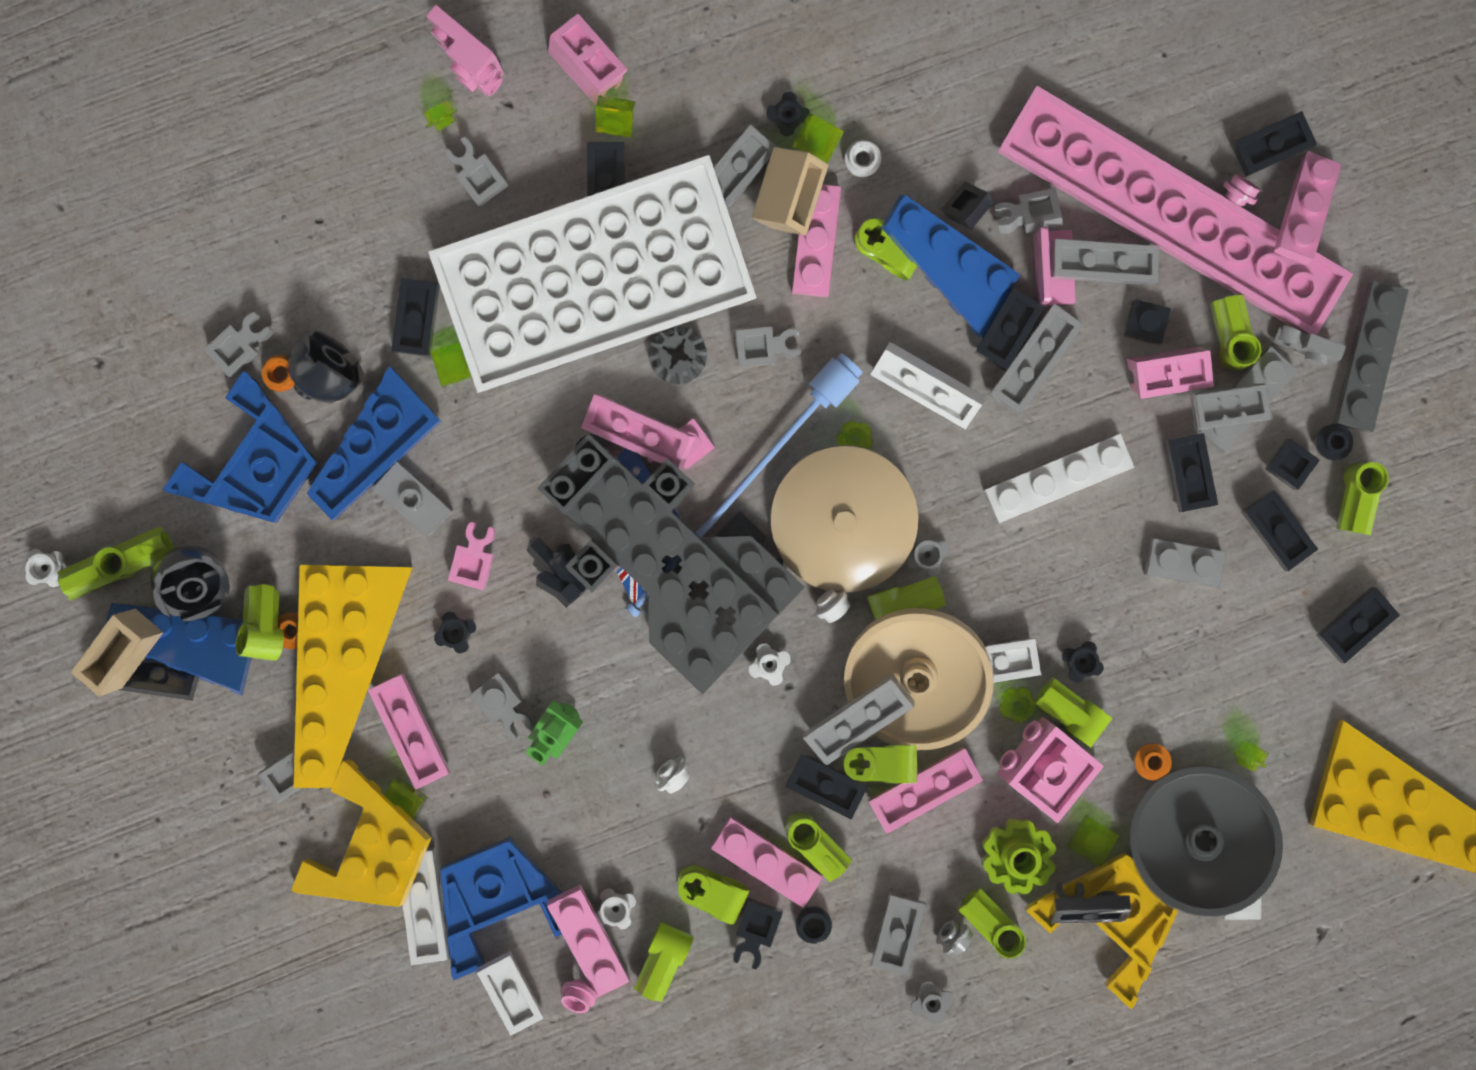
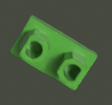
(553, 732)

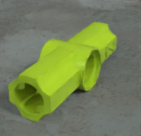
(97, 571)

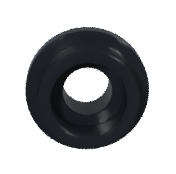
(1324, 446)
(819, 934)

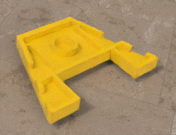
(380, 855)
(1138, 935)

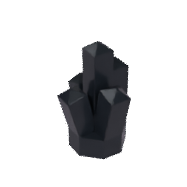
(553, 575)

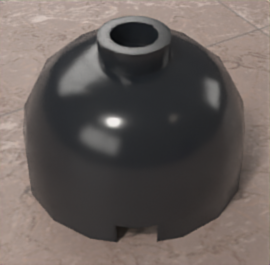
(321, 370)
(189, 583)

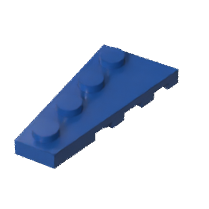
(952, 263)
(381, 436)
(197, 646)

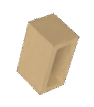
(790, 191)
(116, 652)

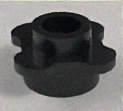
(787, 124)
(445, 635)
(1091, 667)

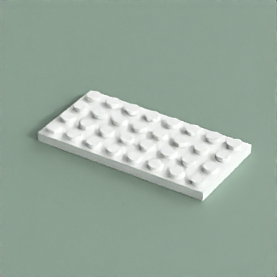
(593, 274)

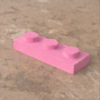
(1307, 208)
(816, 249)
(637, 431)
(409, 731)
(933, 787)
(767, 861)
(588, 940)

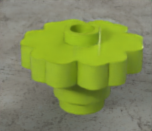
(1006, 843)

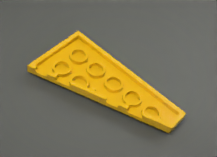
(340, 640)
(1390, 804)

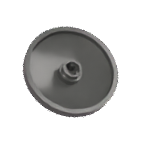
(1205, 842)

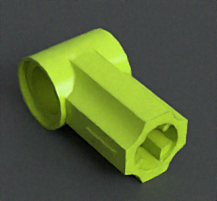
(1233, 328)
(1361, 503)
(920, 594)
(259, 632)
(1080, 717)
(818, 847)
(991, 922)
(666, 952)

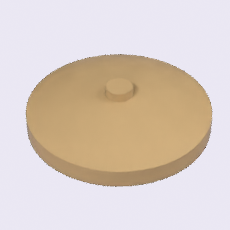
(844, 518)
(936, 663)

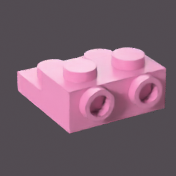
(470, 59)
(1048, 768)

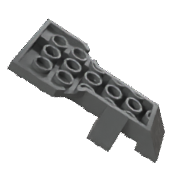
(637, 529)

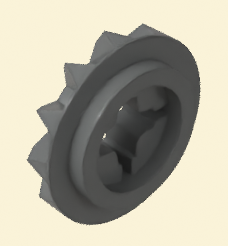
(684, 370)

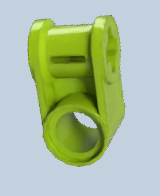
(883, 253)
(887, 764)
(718, 894)

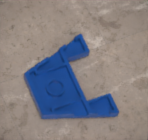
(264, 468)
(485, 890)

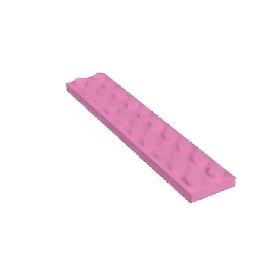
(1171, 211)

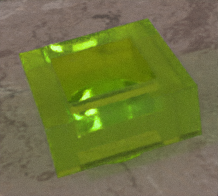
(615, 116)
(818, 138)
(451, 365)
(406, 797)
(1093, 840)

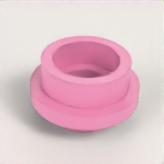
(1241, 190)
(578, 996)

